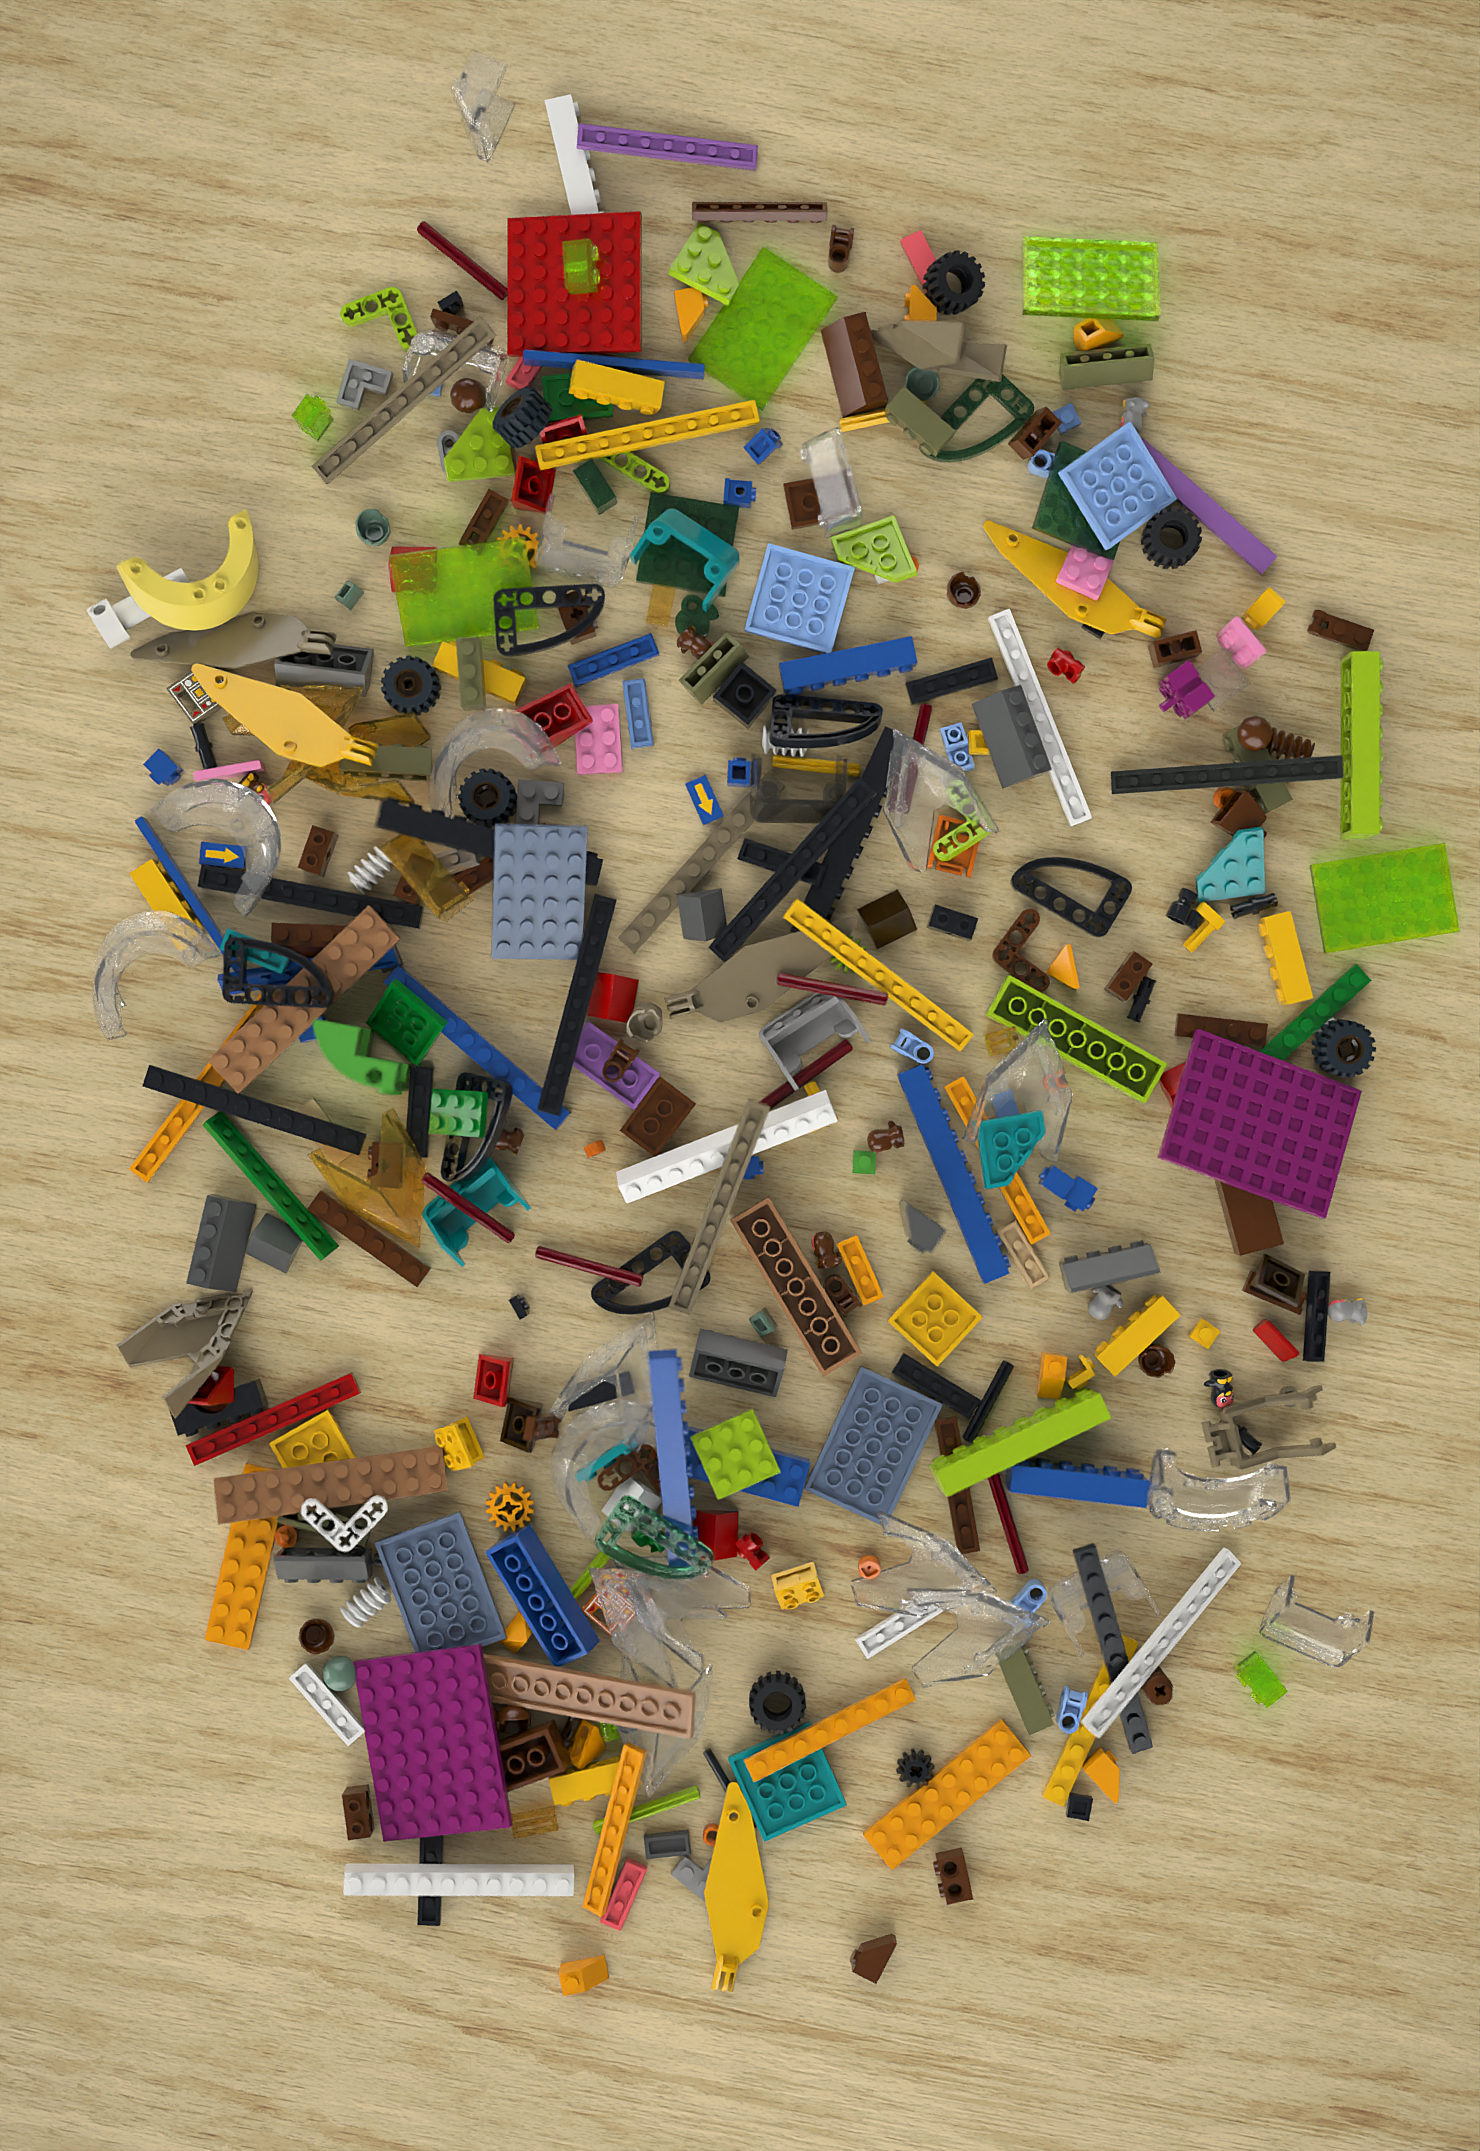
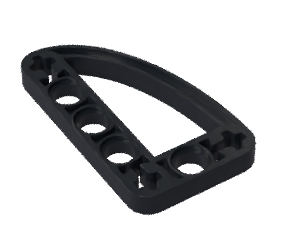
(538, 603)
(867, 721)
(1071, 905)
(289, 992)
(492, 1135)
(649, 1264)

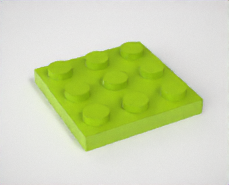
(735, 1454)

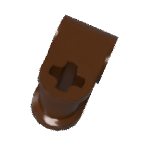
(840, 245)
(620, 1060)
(843, 1298)

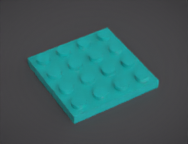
(791, 1794)

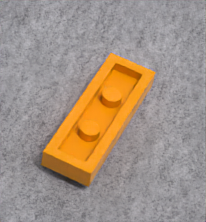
(860, 1270)

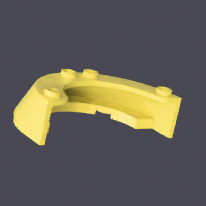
(203, 602)

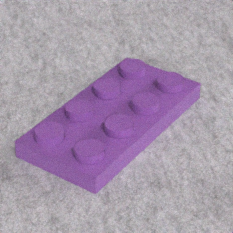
(593, 1053)

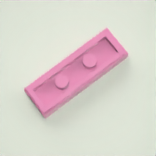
(229, 771)

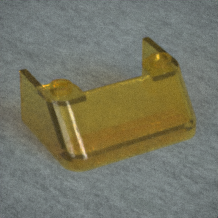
(427, 876)

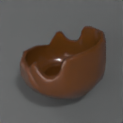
(468, 395)
(963, 591)
(1254, 733)
(1156, 1360)
(316, 1636)
(513, 1719)

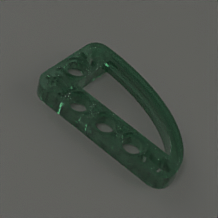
(971, 406)
(671, 1543)

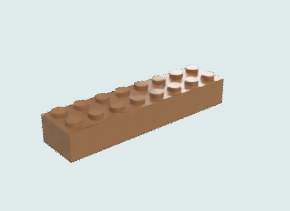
(795, 1286)

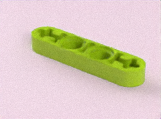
(632, 464)

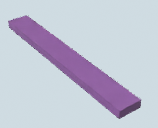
(667, 146)
(1213, 515)

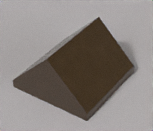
(887, 919)
(1278, 1280)
(515, 1422)

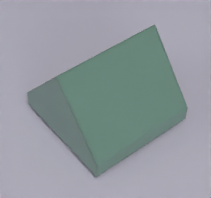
(349, 595)
(763, 1322)

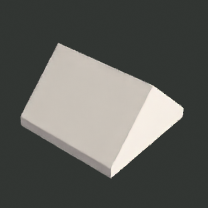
(637, 1490)

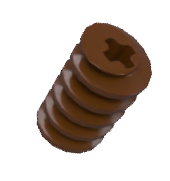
(1289, 746)
(1158, 1688)

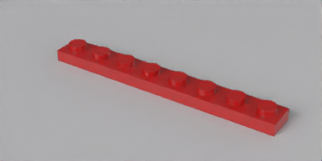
(273, 1419)

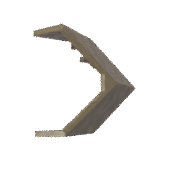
(940, 349)
(186, 1330)

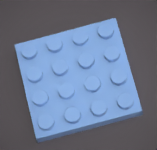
(1117, 485)
(799, 599)

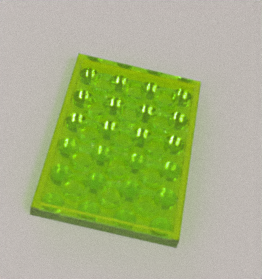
(1090, 278)
(763, 328)
(453, 588)
(1384, 898)

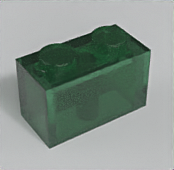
(595, 486)

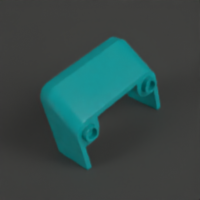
(721, 556)
(484, 1191)

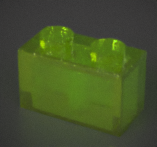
(580, 266)
(313, 416)
(1262, 1681)

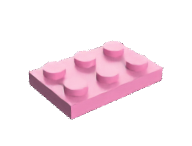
(1240, 643)
(600, 742)

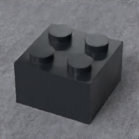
(744, 695)

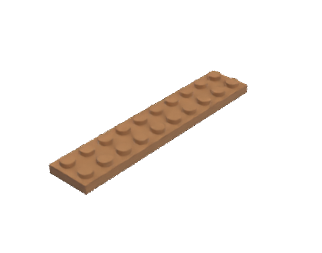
(278, 1027)
(332, 1483)
(591, 1696)

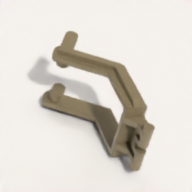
(1227, 1438)

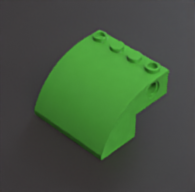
(349, 1052)

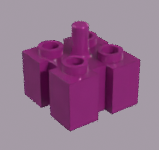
(1184, 691)

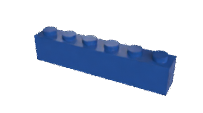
(847, 665)

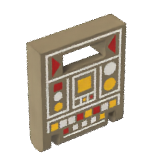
(205, 705)

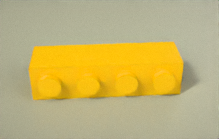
(616, 387)
(498, 681)
(162, 892)
(1285, 958)
(1136, 1334)
(584, 1783)

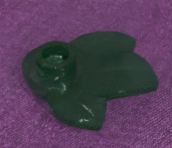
(697, 618)

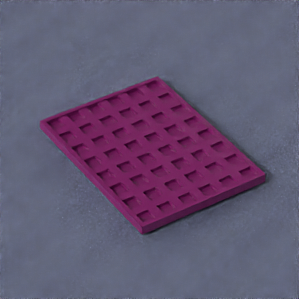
(1259, 1124)
(432, 1743)

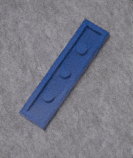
(613, 660)

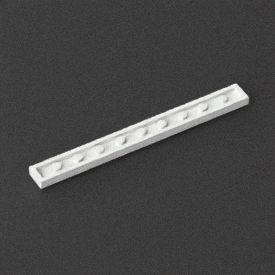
(1024, 675)
(1161, 1642)

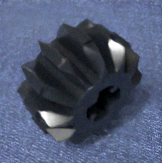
(914, 1776)

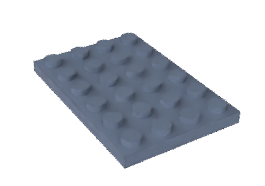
(538, 891)
(873, 1445)
(440, 1585)

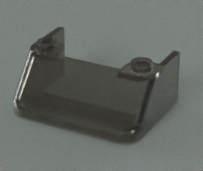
(768, 808)

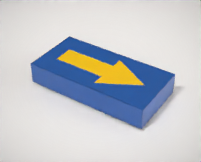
(704, 800)
(222, 855)

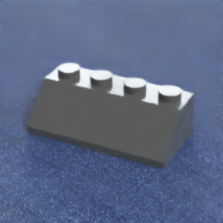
(344, 667)
(1011, 736)
(920, 1230)
(221, 1243)
(1108, 1267)
(738, 1362)
(323, 1564)

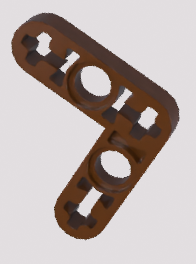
(1014, 957)
(637, 1465)

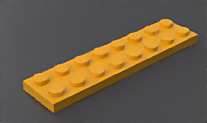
(242, 1579)
(947, 1794)

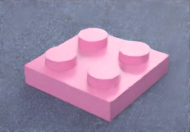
(1084, 572)

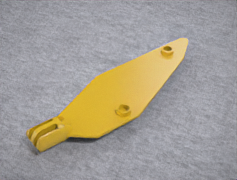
(1042, 564)
(283, 719)
(735, 1890)

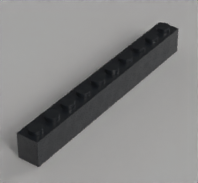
(453, 832)
(847, 845)

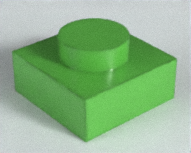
(864, 1162)

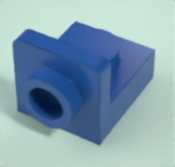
(763, 444)

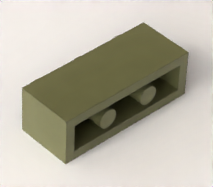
(919, 422)
(713, 668)
(471, 673)

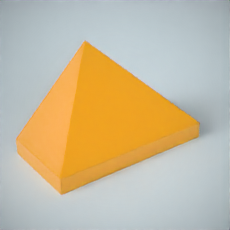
(1064, 968)
(517, 1633)
(586, 1744)

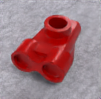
(1064, 663)
(749, 1548)

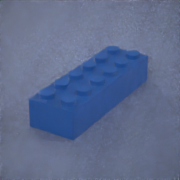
(1078, 1482)
(782, 1487)
(542, 1596)

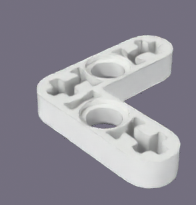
(340, 1528)

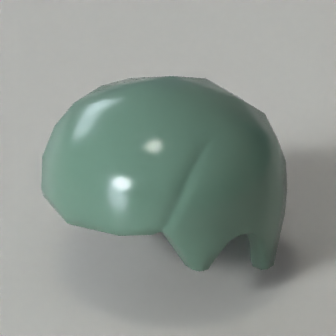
(922, 383)
(372, 527)
(339, 1673)

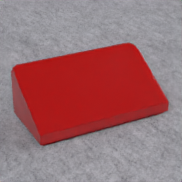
(1275, 1340)

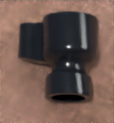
(1181, 910)

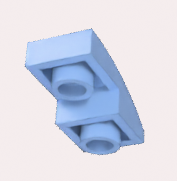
(956, 746)

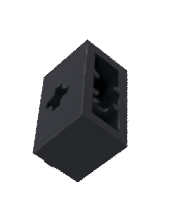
(952, 923)

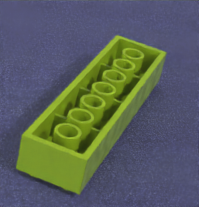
(1361, 745)
(1078, 1039)
(1019, 1441)

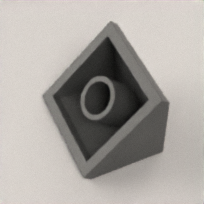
(702, 914)
(274, 1243)

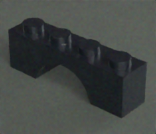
(247, 1398)

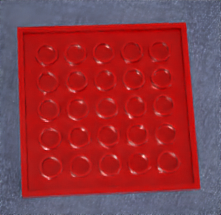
(541, 308)

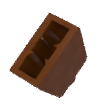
(1239, 813)

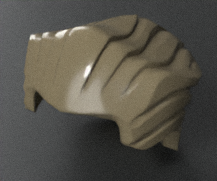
(645, 1022)

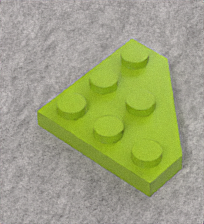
(706, 265)
(479, 452)
(877, 550)

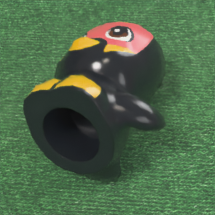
(1222, 1391)

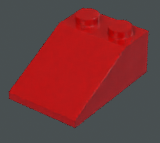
(558, 714)

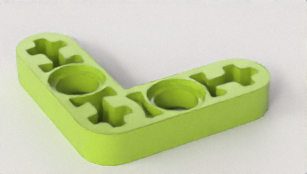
(391, 309)
(945, 841)

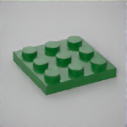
(406, 1022)

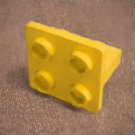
(459, 1444)
(797, 1586)

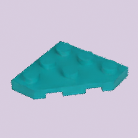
(1236, 869)
(1007, 1144)

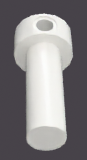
(116, 619)

